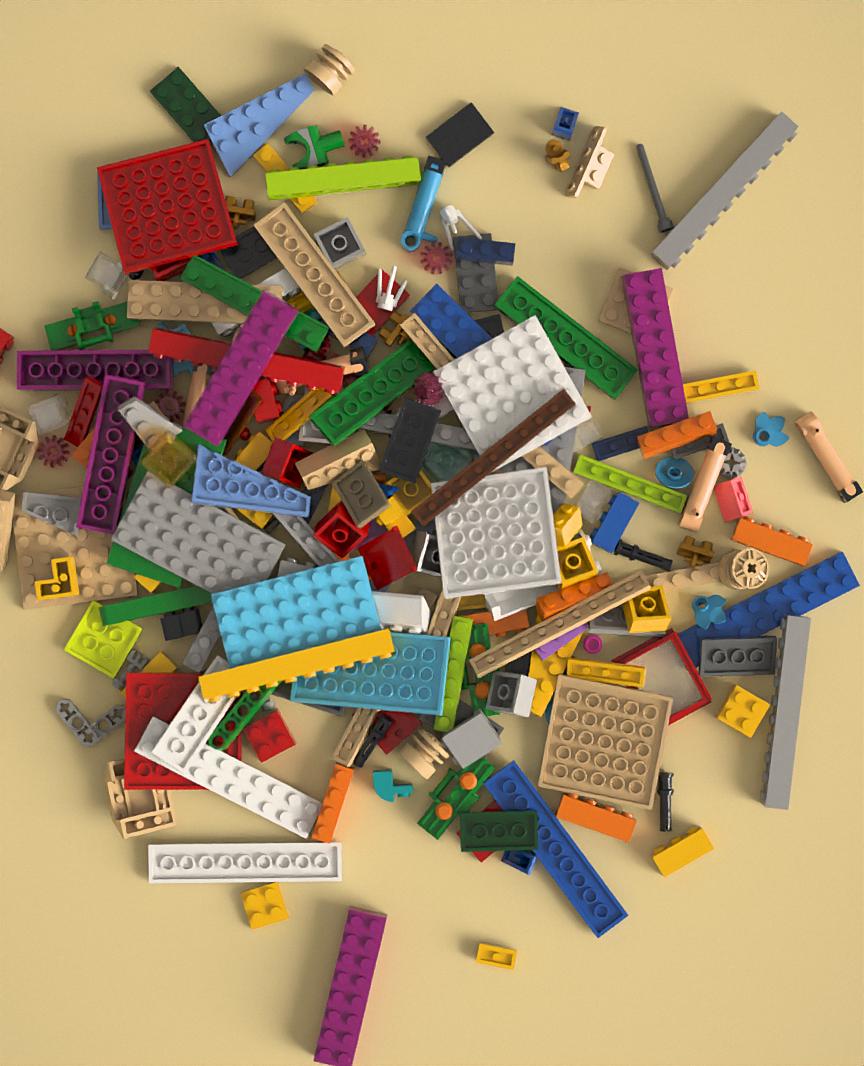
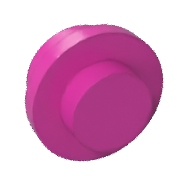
(592, 644)

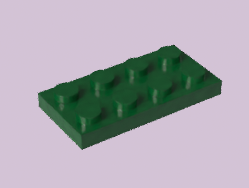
(185, 104)
(499, 830)

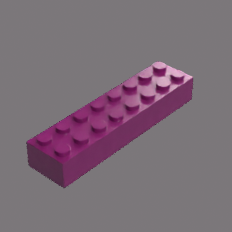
(655, 347)
(241, 367)
(68, 368)
(109, 457)
(350, 987)

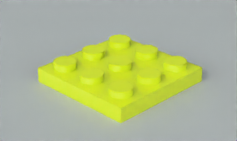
(102, 645)

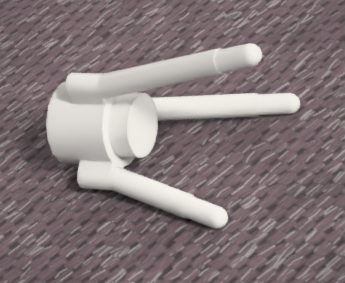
(450, 217)
(386, 300)

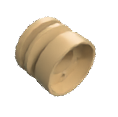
(332, 66)
(743, 569)
(424, 753)

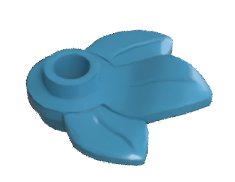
(772, 430)
(711, 612)

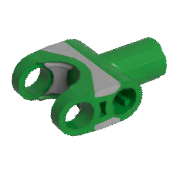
(315, 145)

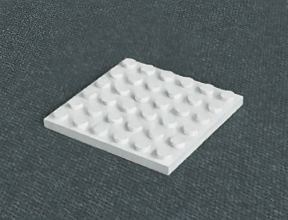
(508, 382)
(498, 536)

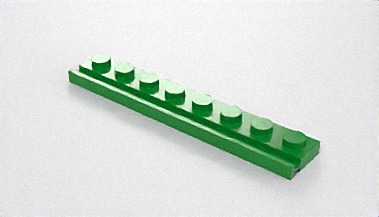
(243, 298)

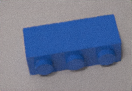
(614, 522)

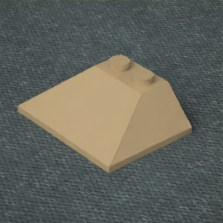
(17, 447)
(136, 810)

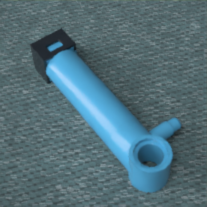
(423, 204)

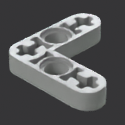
(93, 728)

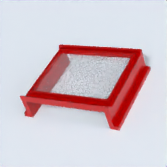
(669, 673)

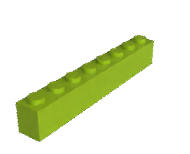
(342, 178)

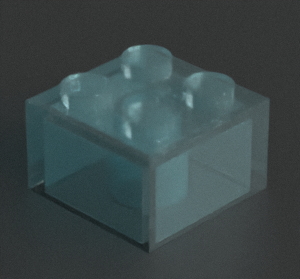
(445, 461)

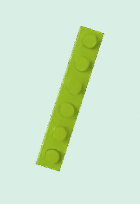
(630, 484)
(458, 651)

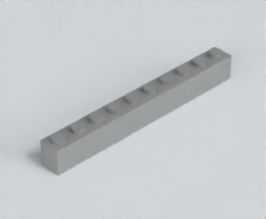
(724, 190)
(786, 711)

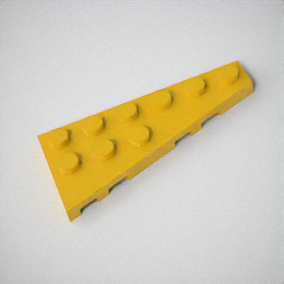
(547, 673)

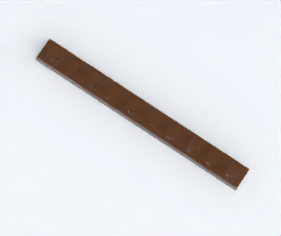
(493, 457)

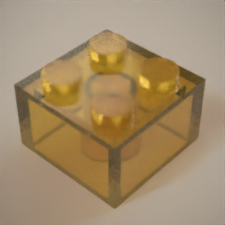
(168, 458)

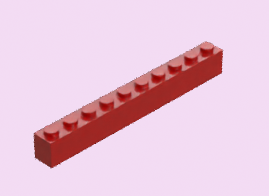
(281, 366)

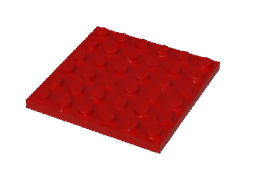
(166, 206)
(161, 697)

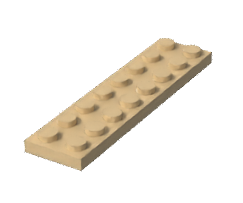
(314, 274)
(182, 303)

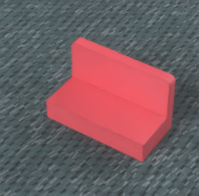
(732, 499)

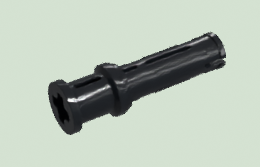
(633, 552)
(377, 732)
(665, 791)

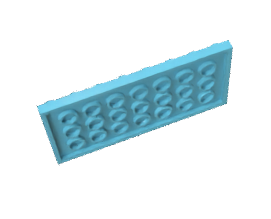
(296, 612)
(405, 682)

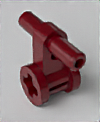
(320, 354)

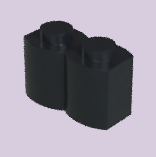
(182, 624)

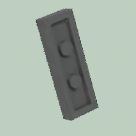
(698, 445)

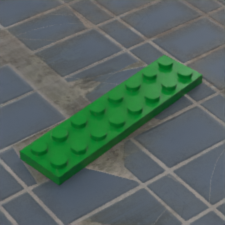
(569, 339)
(371, 393)

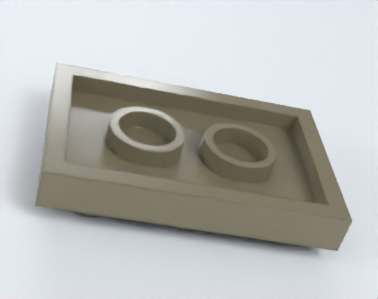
(361, 494)

